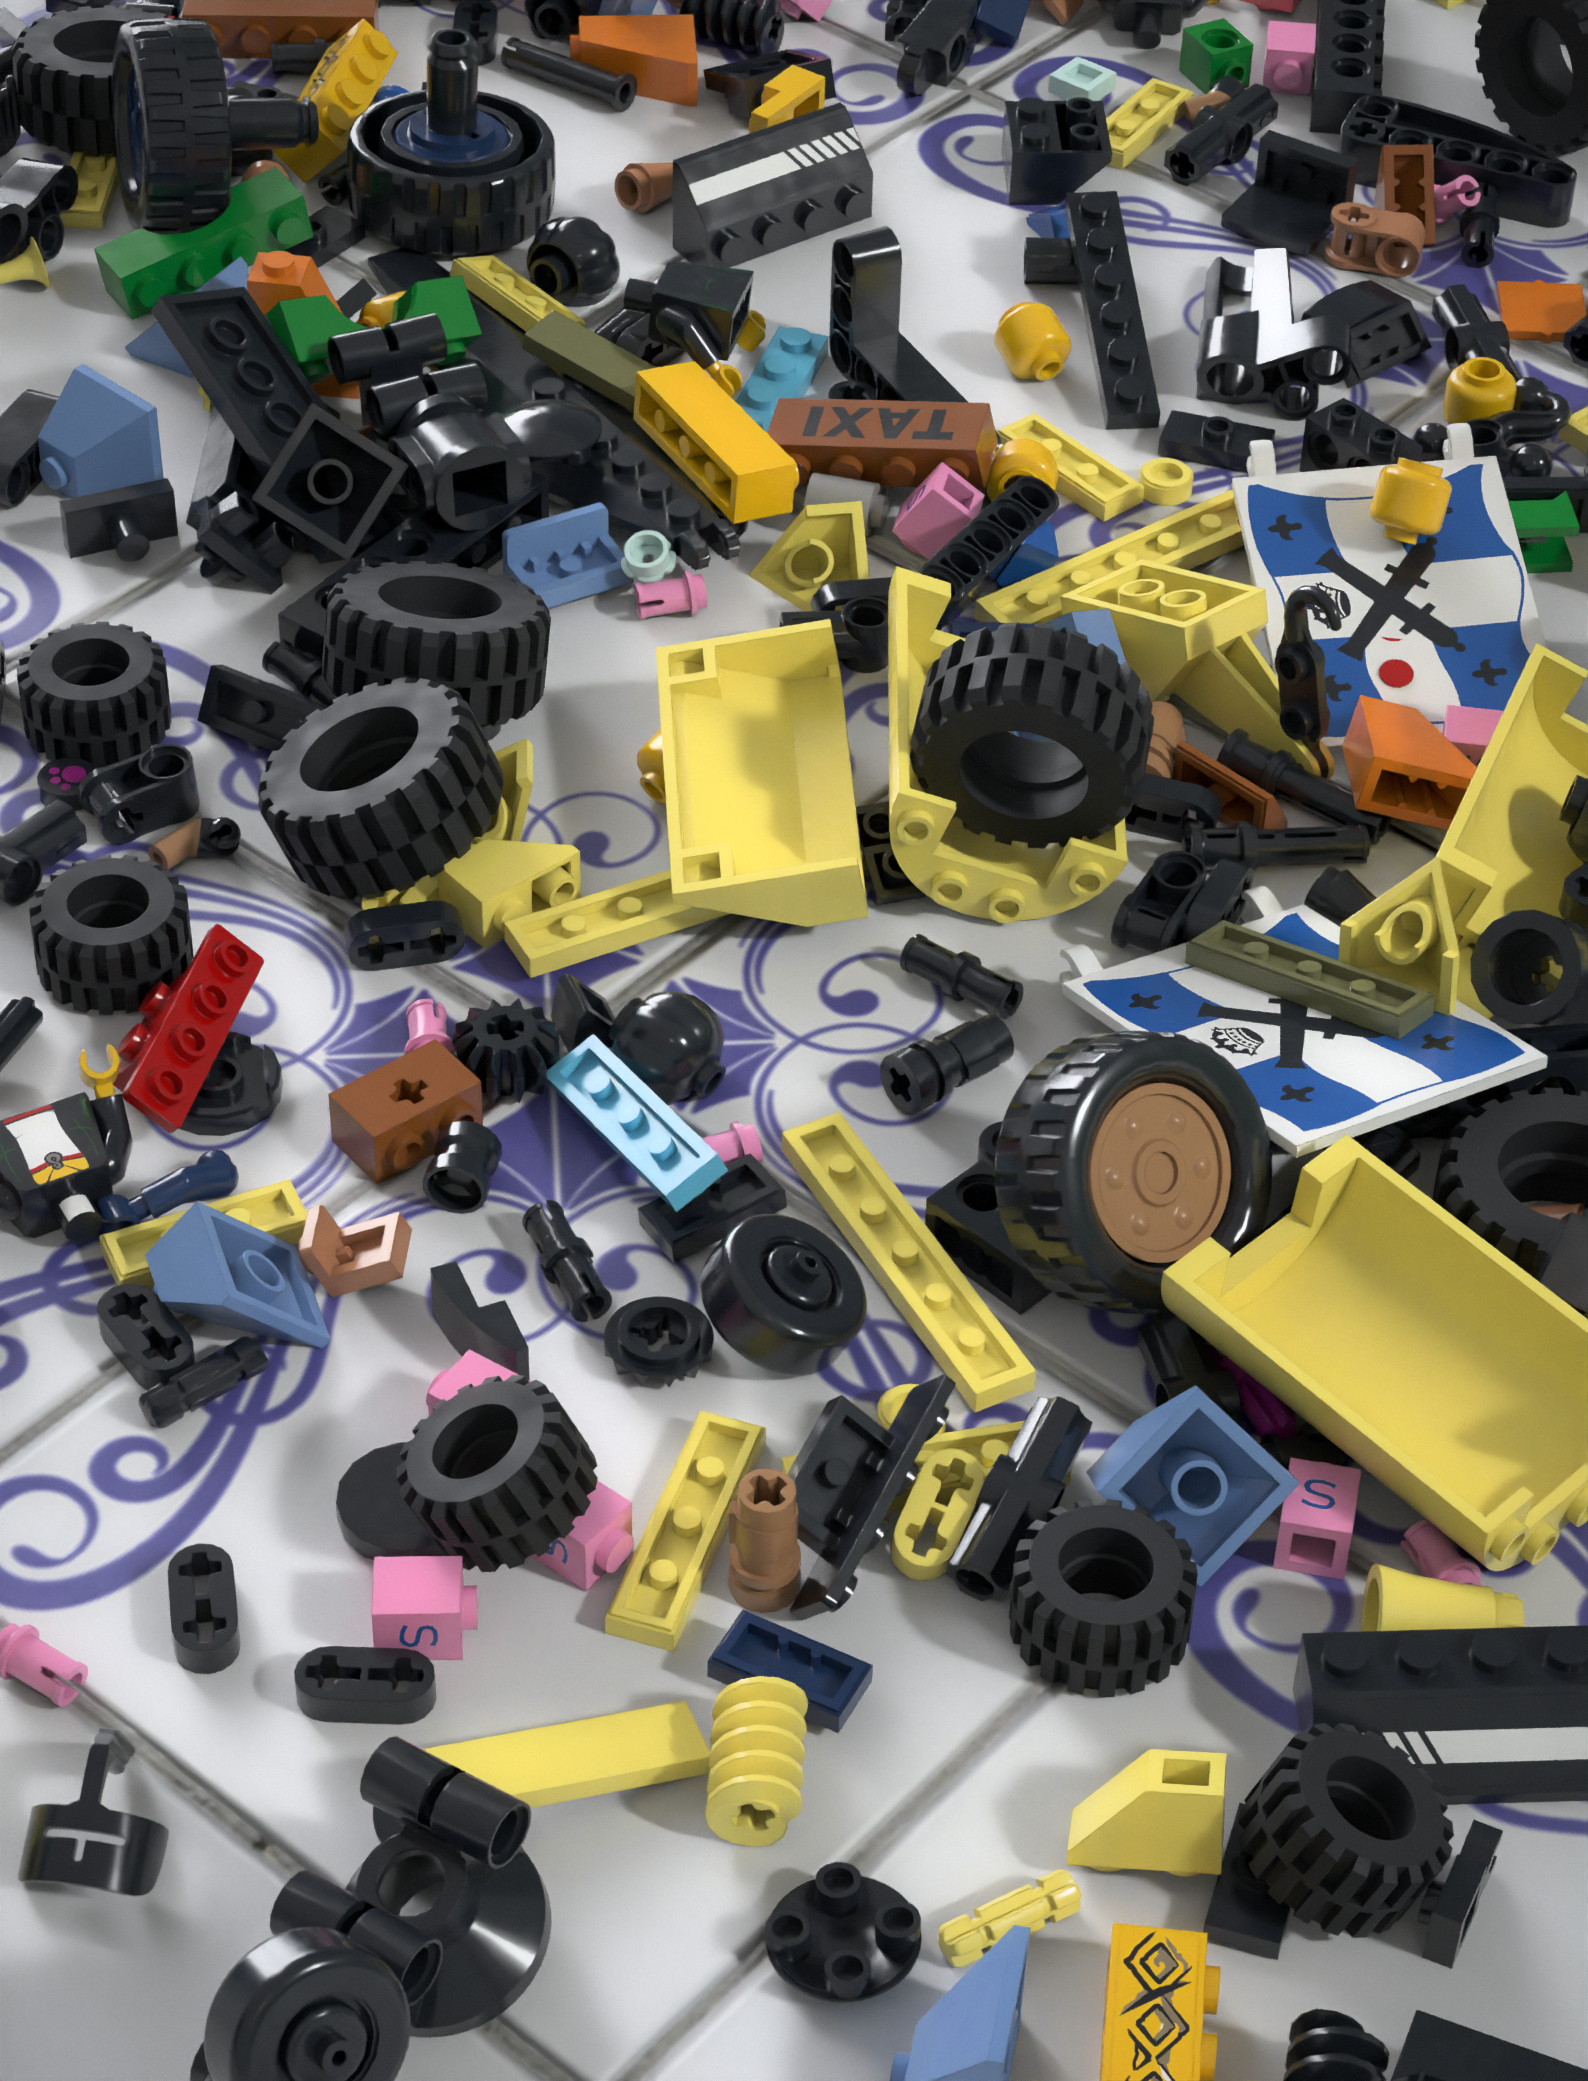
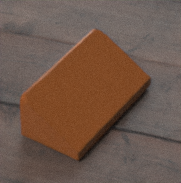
(1238, 796)

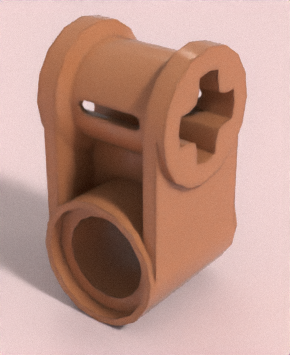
(1372, 240)

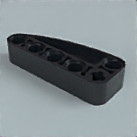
(1528, 180)

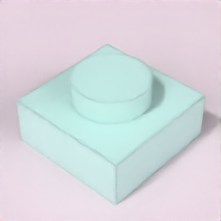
(1082, 79)

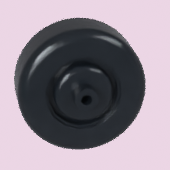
(783, 1294)
(308, 2011)

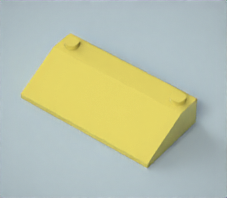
(760, 776)

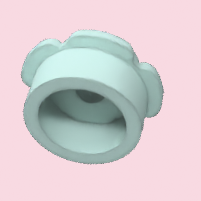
(645, 546)

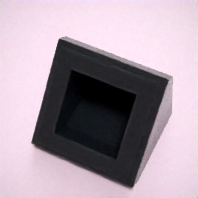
(580, 1013)

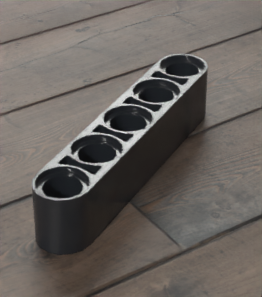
(988, 543)

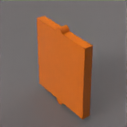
(1539, 309)

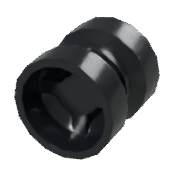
(462, 1167)

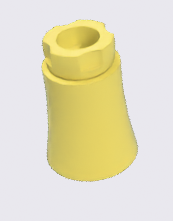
(1414, 1602)

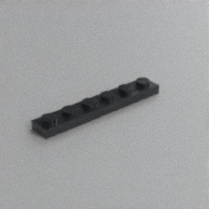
(1112, 311)

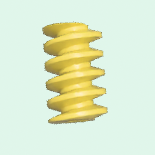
(756, 1760)

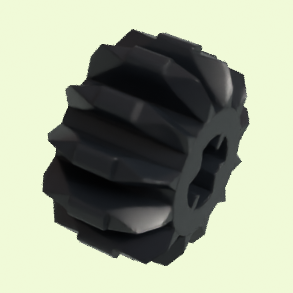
(507, 1048)

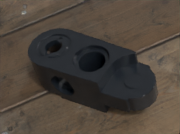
(937, 45)

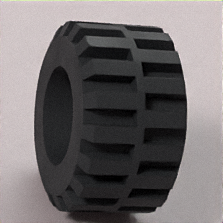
(94, 693)
(110, 932)
(497, 1473)
(1094, 1640)
(1345, 1830)

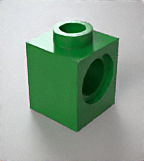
(1214, 52)

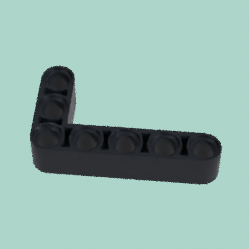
(866, 323)

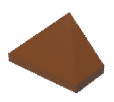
(1407, 185)

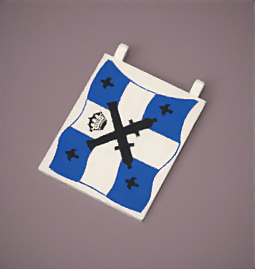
(1451, 597)
(1303, 1066)

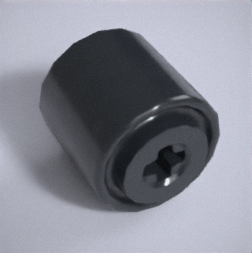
(1516, 954)

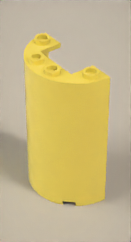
(1506, 835)
(937, 853)
(1408, 1352)

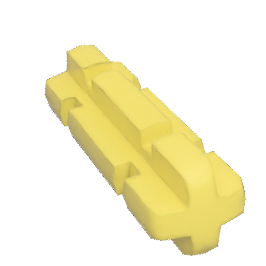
(1054, 1898)

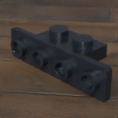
(849, 1480)

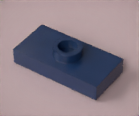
(826, 1675)

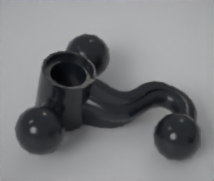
(1535, 417)

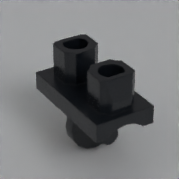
(234, 549)

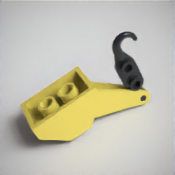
(1196, 641)

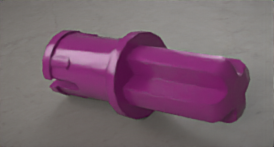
(1260, 1406)

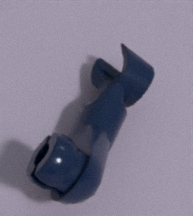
(207, 1180)

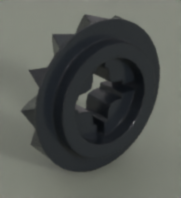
(642, 1324)

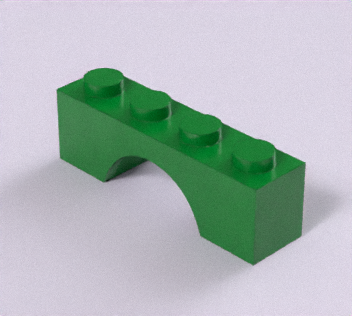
(261, 217)
(310, 321)

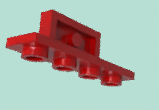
(185, 1029)

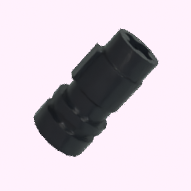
(930, 1069)

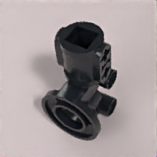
(457, 458)
(485, 1930)

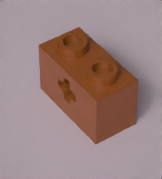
(399, 1110)

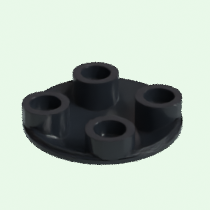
(555, 430)
(843, 1936)

